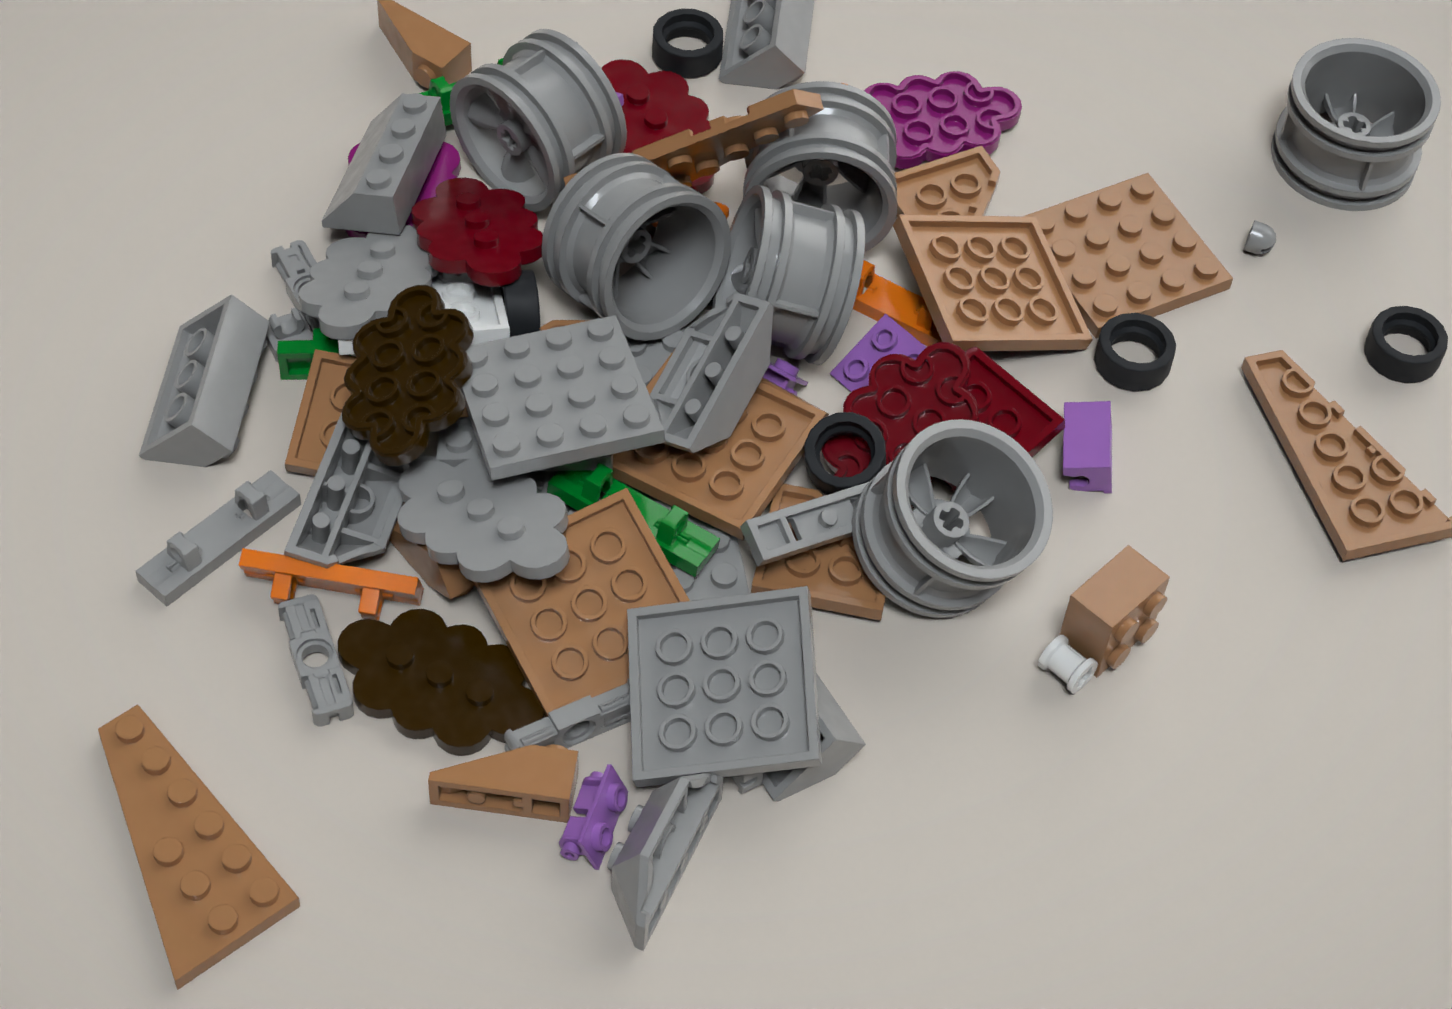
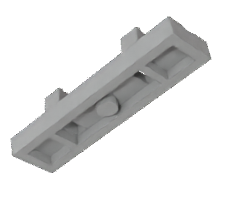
(813, 521)
(217, 537)

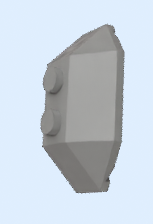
(714, 373)
(348, 504)
(660, 848)

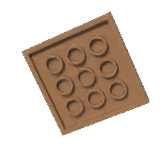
(1129, 252)
(992, 282)
(733, 476)
(574, 625)

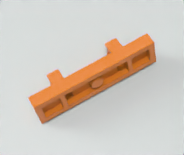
(897, 302)
(370, 584)

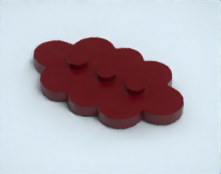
(657, 107)
(477, 231)
(903, 401)

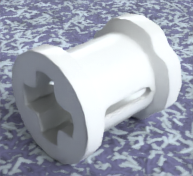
(1067, 664)

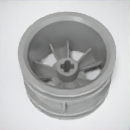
(537, 117)
(846, 138)
(1351, 160)
(604, 222)
(801, 263)
(916, 552)

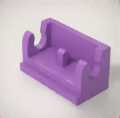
(1088, 445)

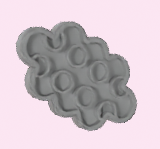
(362, 280)
(483, 522)

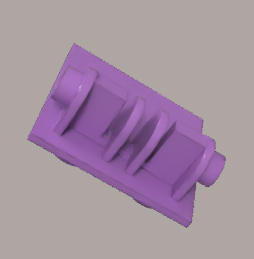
(881, 340)

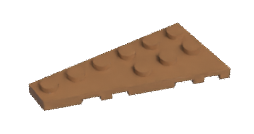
(731, 138)
(1344, 470)
(197, 863)

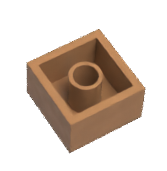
(1115, 609)

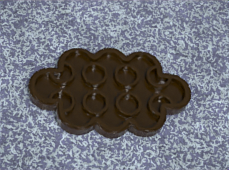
(408, 375)
(437, 680)

